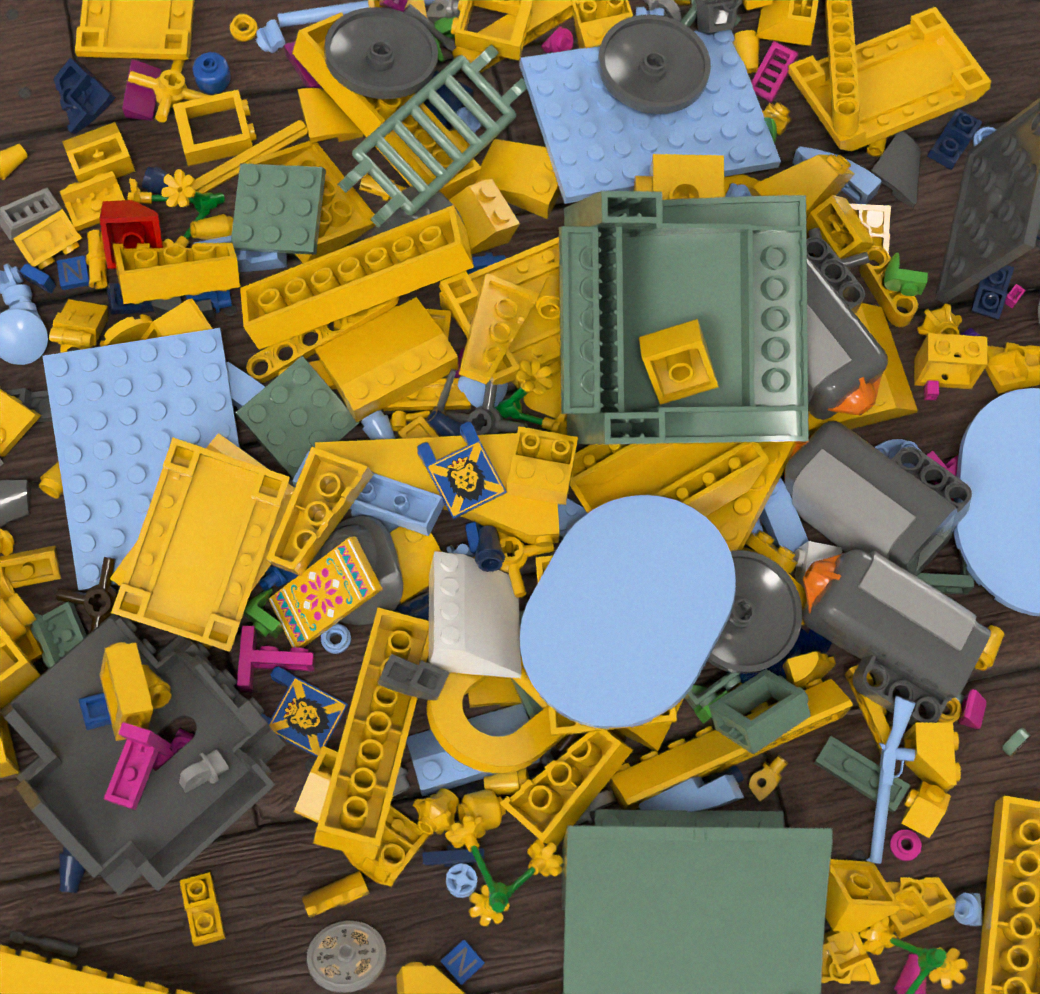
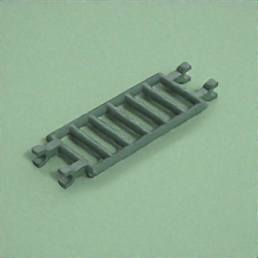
(459, 159)

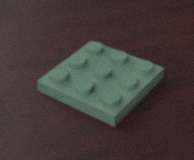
(278, 208)
(295, 414)

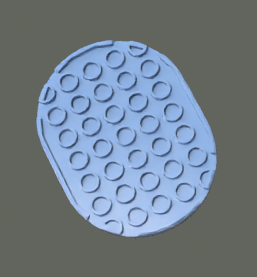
(1003, 521)
(628, 611)

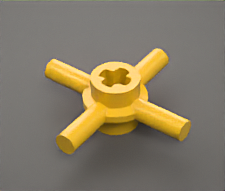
(168, 88)
(519, 557)

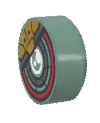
(1016, 741)

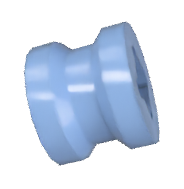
(463, 875)

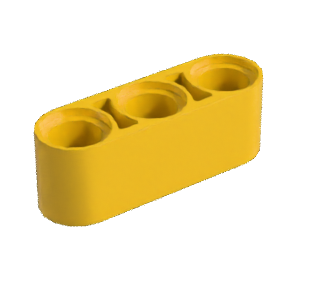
(886, 298)

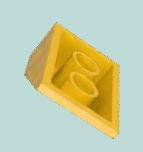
(522, 175)

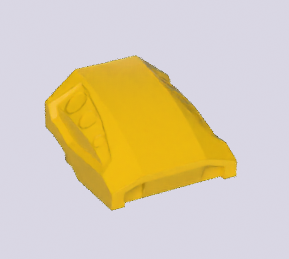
(397, 847)

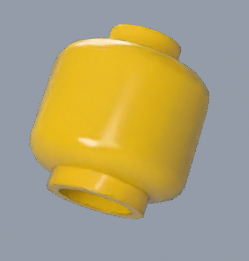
(484, 805)

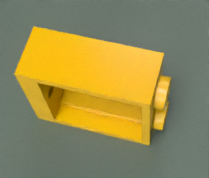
(470, 40)
(217, 148)
(938, 359)
(125, 687)

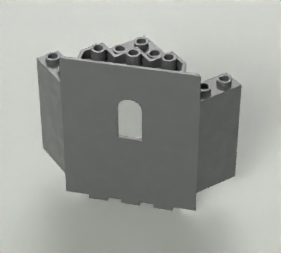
(77, 764)

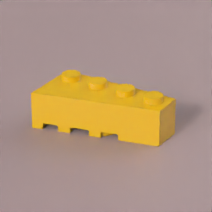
(175, 270)
(315, 508)
(567, 785)

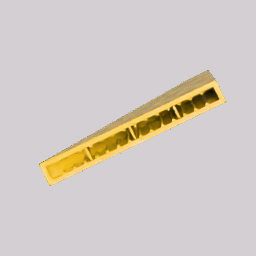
(398, 459)

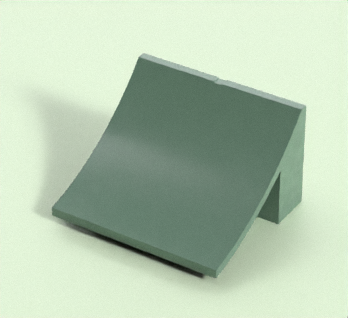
(659, 263)
(693, 903)

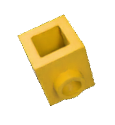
(925, 808)

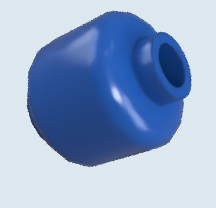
(211, 73)

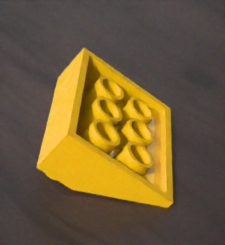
(342, 214)
(387, 359)

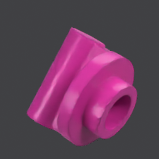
(559, 41)

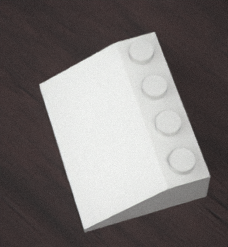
(472, 618)

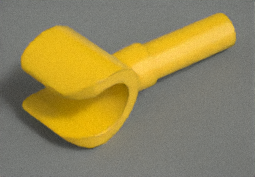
(399, 418)

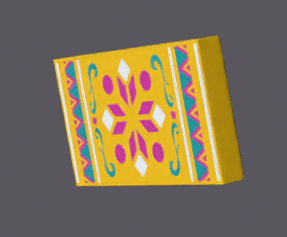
(325, 593)

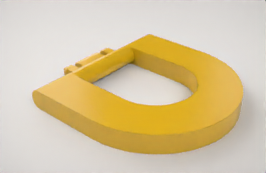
(484, 751)

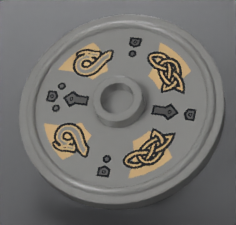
(346, 956)

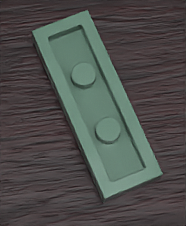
(857, 771)

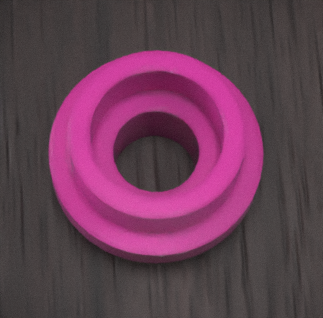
(898, 851)

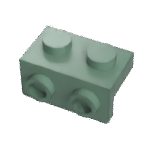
(58, 632)

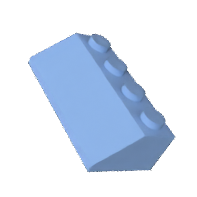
(439, 769)

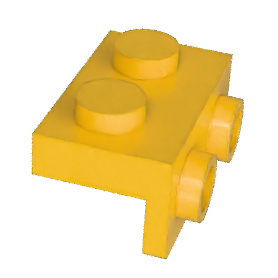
(86, 198)
(48, 239)

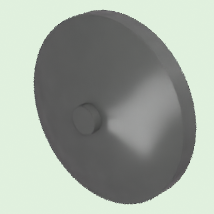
(380, 53)
(653, 64)
(763, 616)

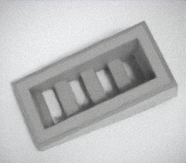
(23, 205)

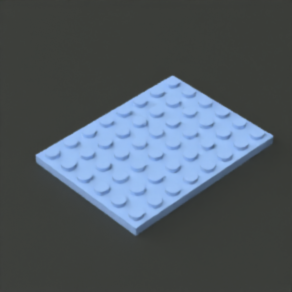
(605, 144)
(115, 425)

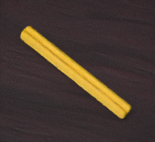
(231, 167)

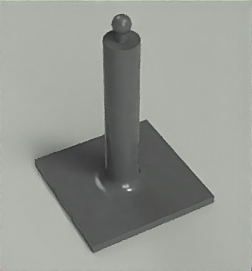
(995, 205)

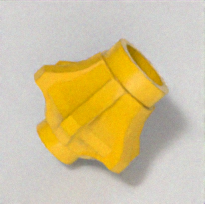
(940, 321)
(437, 812)

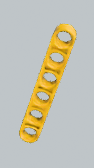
(325, 335)

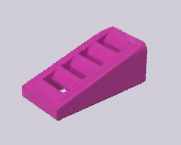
(782, 52)

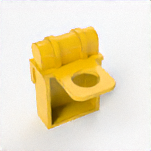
(78, 325)

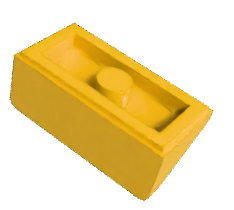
(31, 567)

